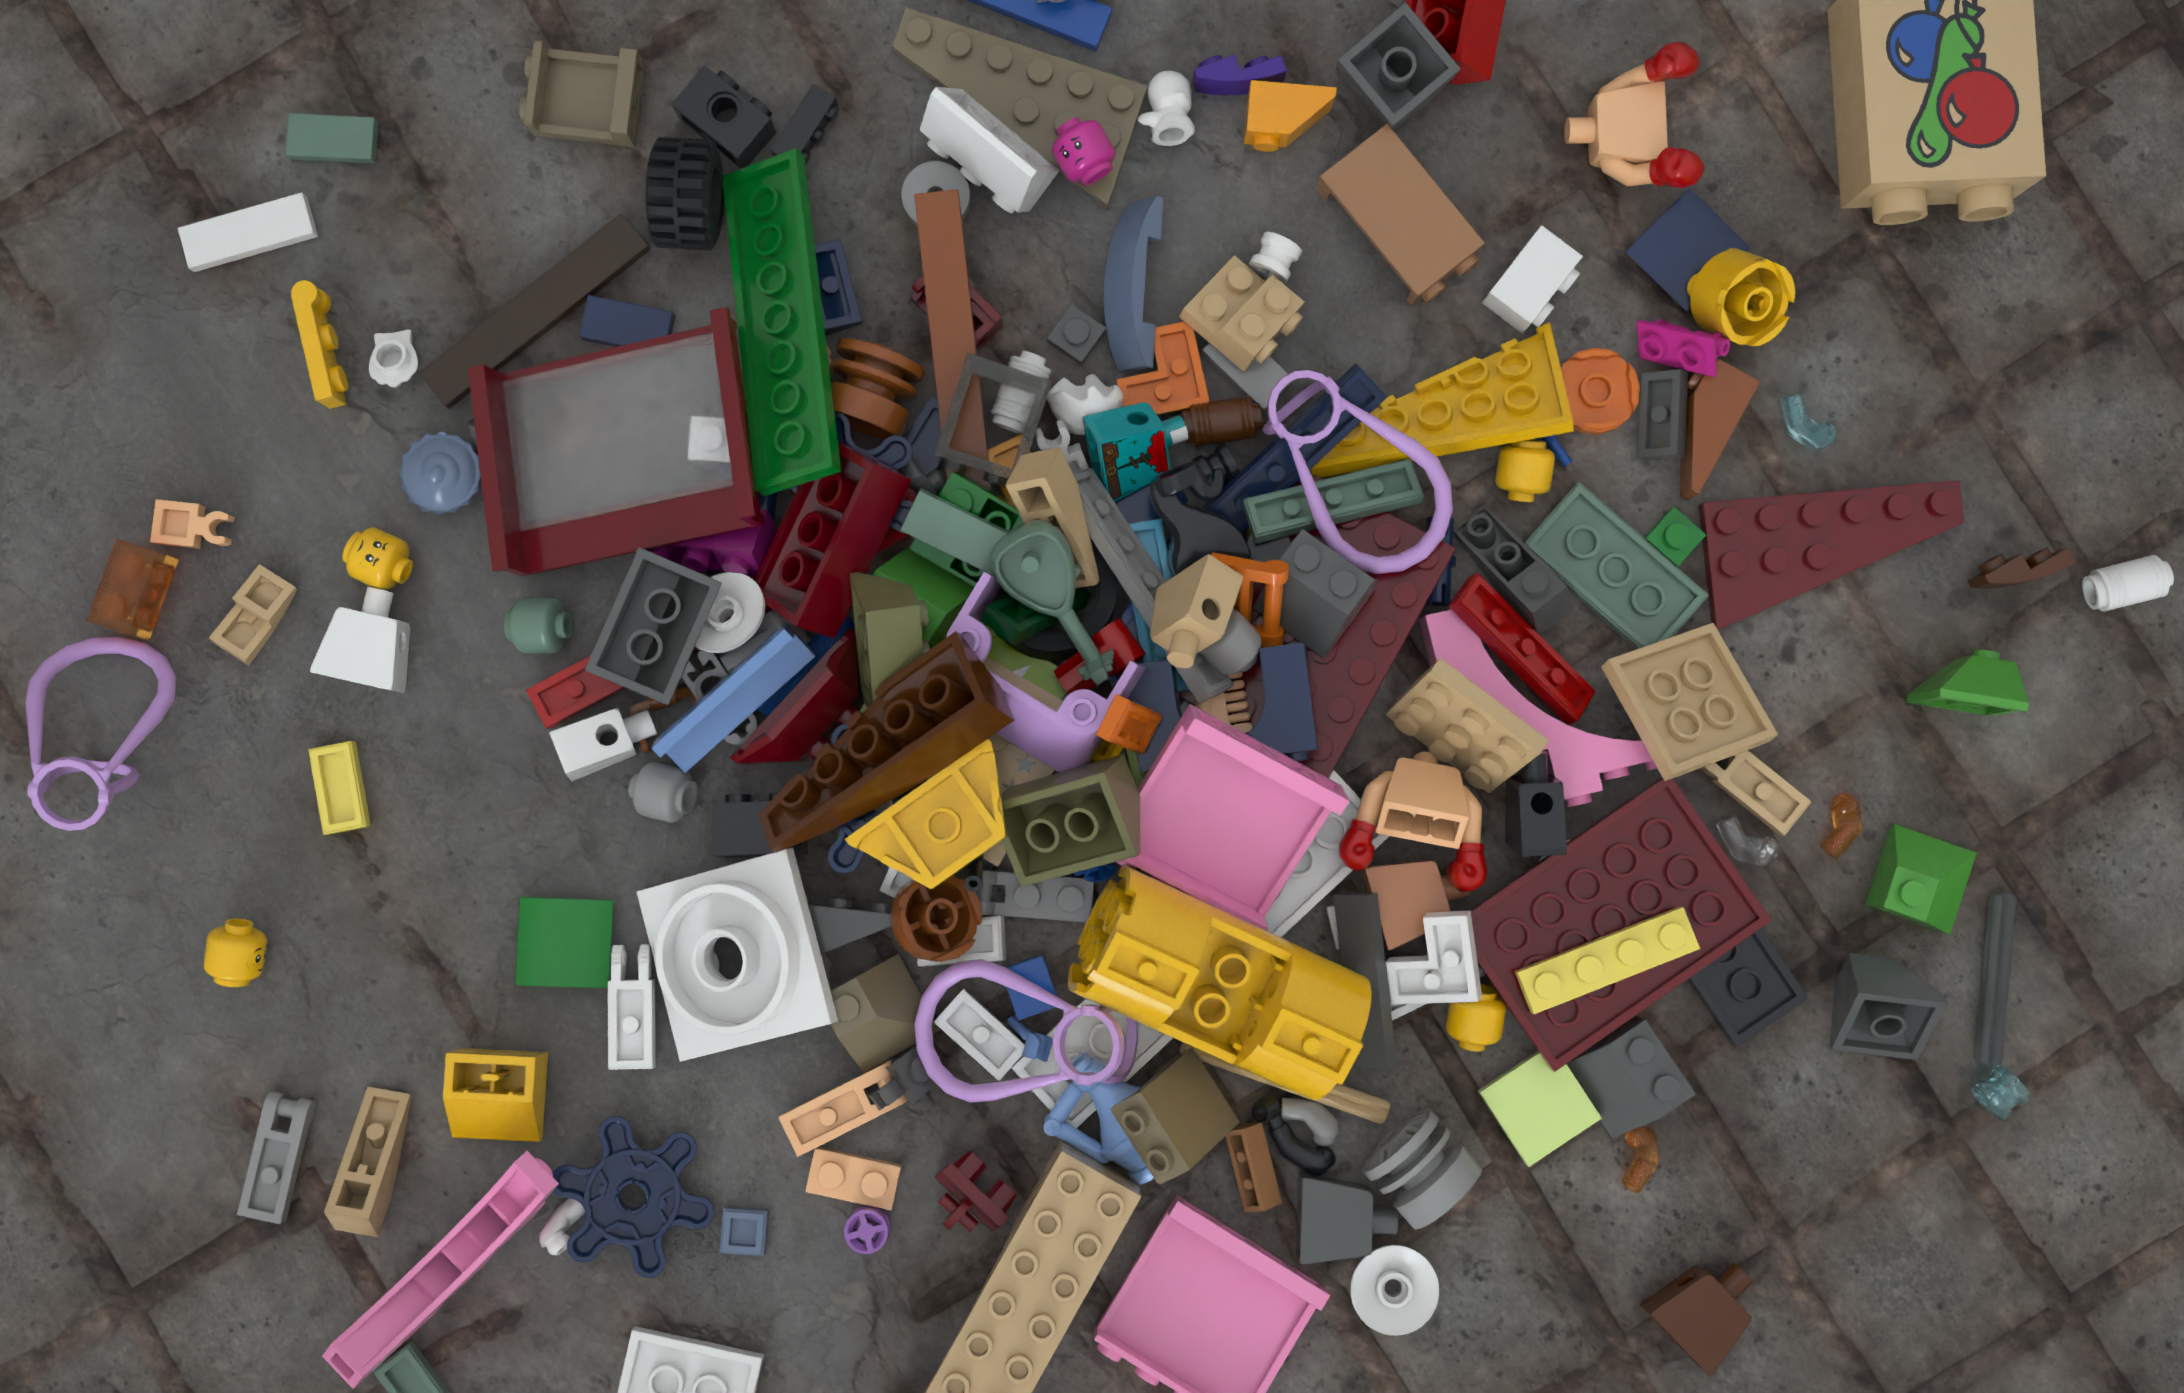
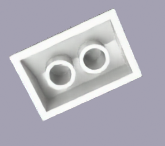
(986, 149)

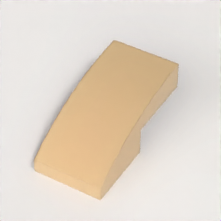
(255, 615)

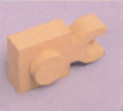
(184, 524)

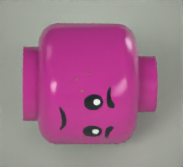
(1083, 151)

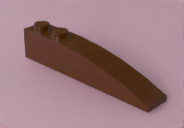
(910, 732)

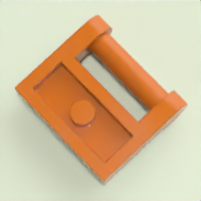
(1274, 575)

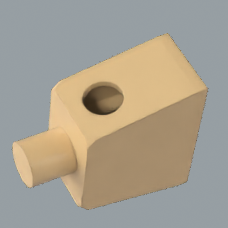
(1194, 609)

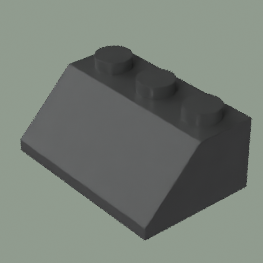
(653, 626)

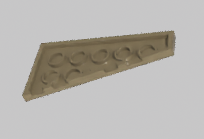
(1024, 86)

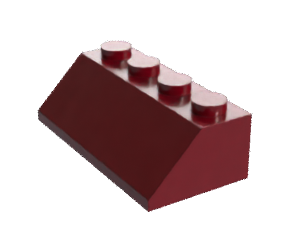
(827, 535)

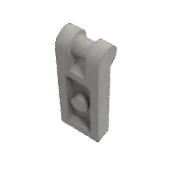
(1050, 899)
(276, 1158)

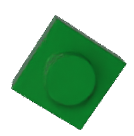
(1675, 536)

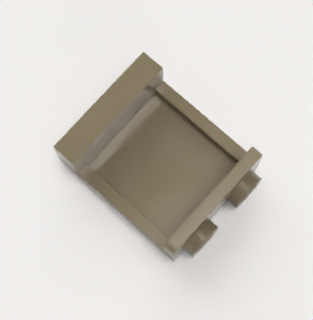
(583, 95)
(1175, 1117)

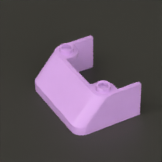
(1055, 738)

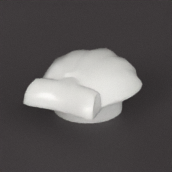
(393, 358)

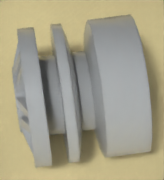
(1429, 1177)

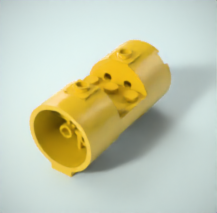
(1221, 985)

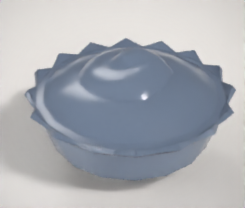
(440, 473)

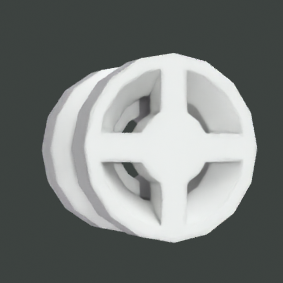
(1275, 256)

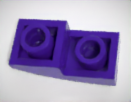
(1225, 78)

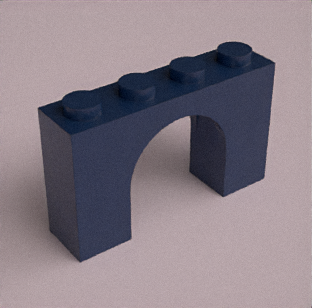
(1287, 713)

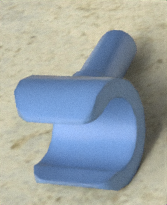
(1036, 1044)

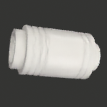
(1013, 406)
(2127, 583)

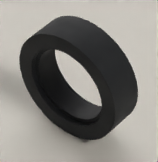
(1057, 644)

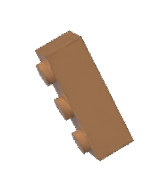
(1253, 1167)

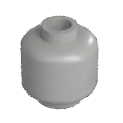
(1237, 647)
(663, 792)

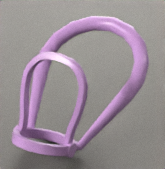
(100, 771)

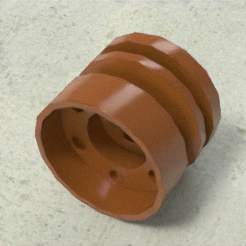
(872, 382)

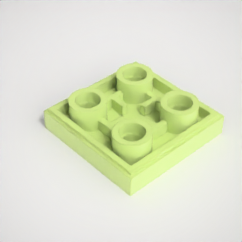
(1538, 1107)

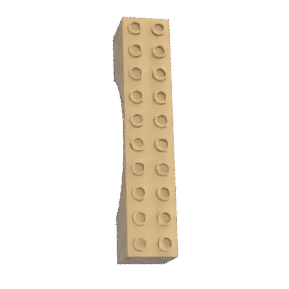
(1039, 1276)

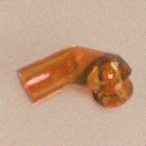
(1846, 824)
(1645, 1158)

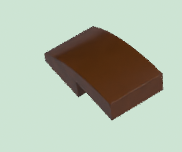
(2003, 572)

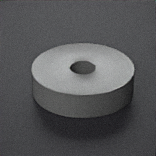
(934, 177)

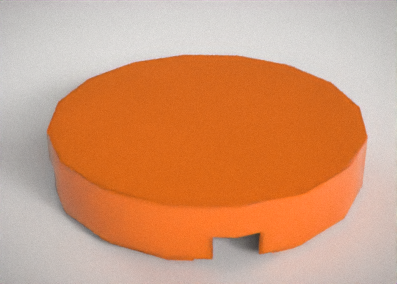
(1600, 390)

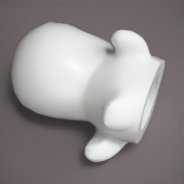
(1171, 102)

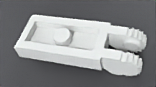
(631, 1012)

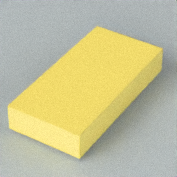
(339, 787)

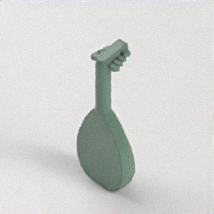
(1039, 571)

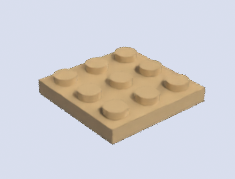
(1689, 701)
(1466, 727)

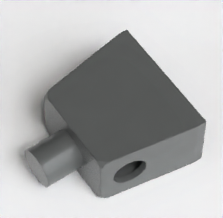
(1337, 1219)

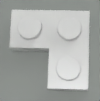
(1447, 971)

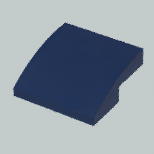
(1682, 244)
(836, 288)

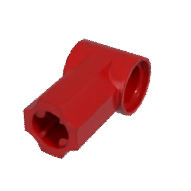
(1114, 637)

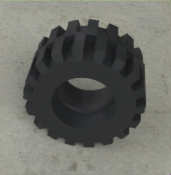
(684, 193)

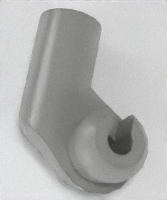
(1316, 1116)

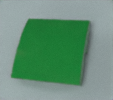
(563, 942)

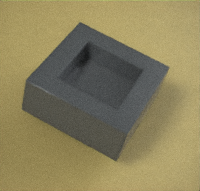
(1076, 334)

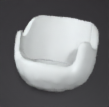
(1074, 402)

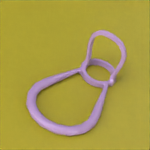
(1400, 440)
(1004, 1089)

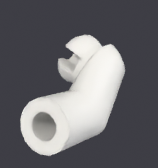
(553, 1233)

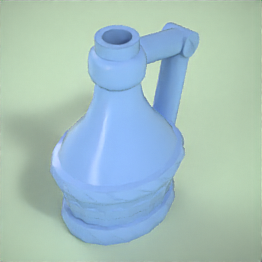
(1114, 1142)

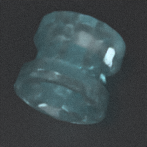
(2000, 1093)

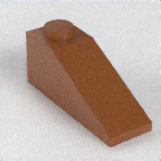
(1711, 417)

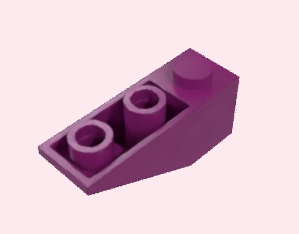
(728, 552)

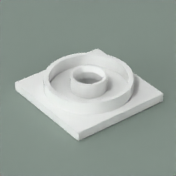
(782, 970)

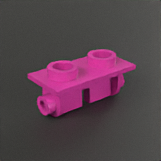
(1679, 347)

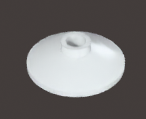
(736, 598)
(1405, 1309)

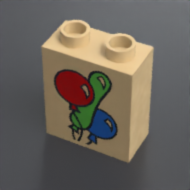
(1935, 106)

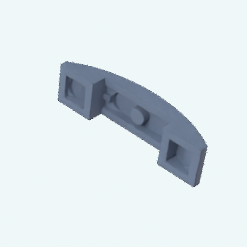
(1124, 285)

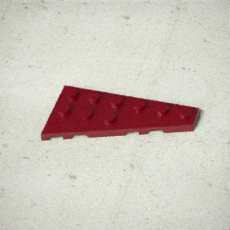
(1790, 544)

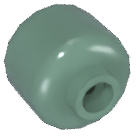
(538, 625)

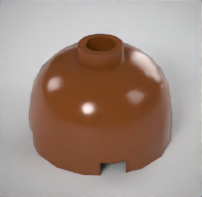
(935, 921)

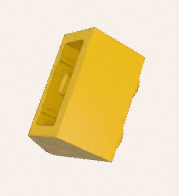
(495, 1094)

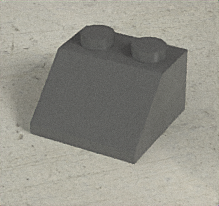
(1397, 68)
(1320, 594)
(1630, 1078)

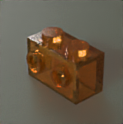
(132, 589)

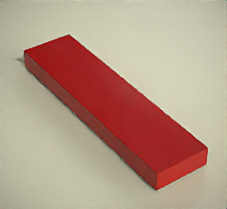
(1522, 648)

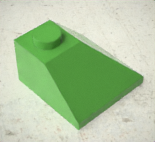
(1974, 685)
(1920, 879)

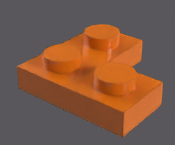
(1178, 374)

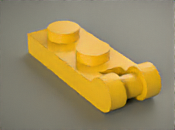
(319, 343)

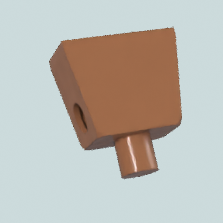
(1406, 895)

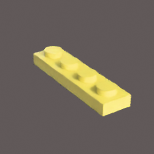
(1607, 960)

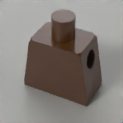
(1702, 1313)

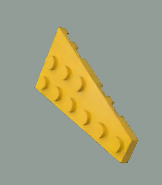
(1467, 408)

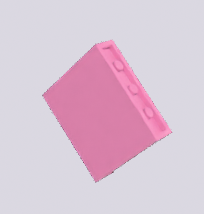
(1228, 816)
(1207, 1308)

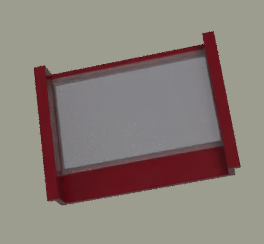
(615, 450)

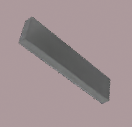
(1363, 953)

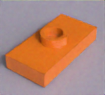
(1129, 724)

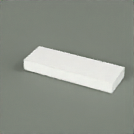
(247, 232)

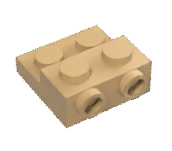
(1243, 313)

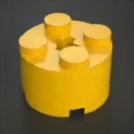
(1741, 297)

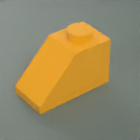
(1283, 112)

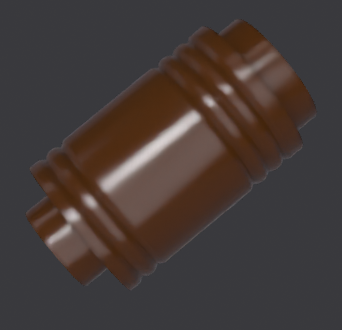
(1222, 421)

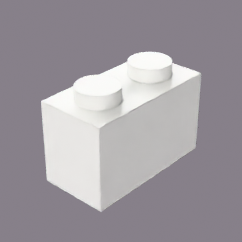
(1532, 280)

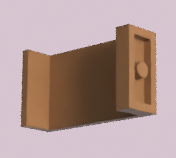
(1403, 214)

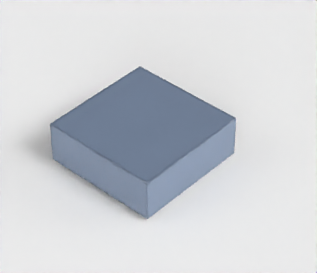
(744, 1231)

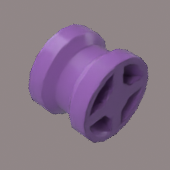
(861, 1239)

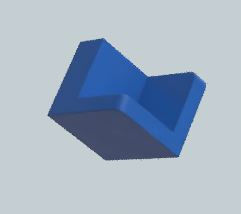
(1036, 971)

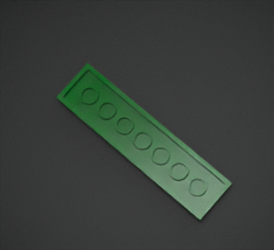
(780, 324)

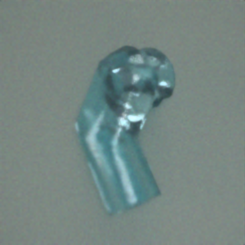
(1804, 429)

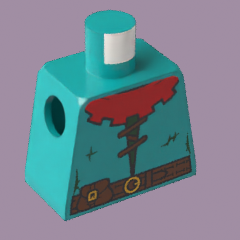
(1130, 446)

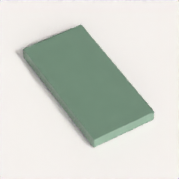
(1614, 569)

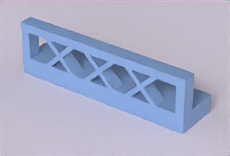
(734, 698)

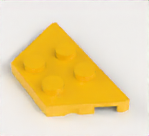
(940, 822)

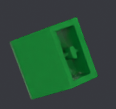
(979, 500)

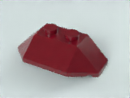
(809, 711)

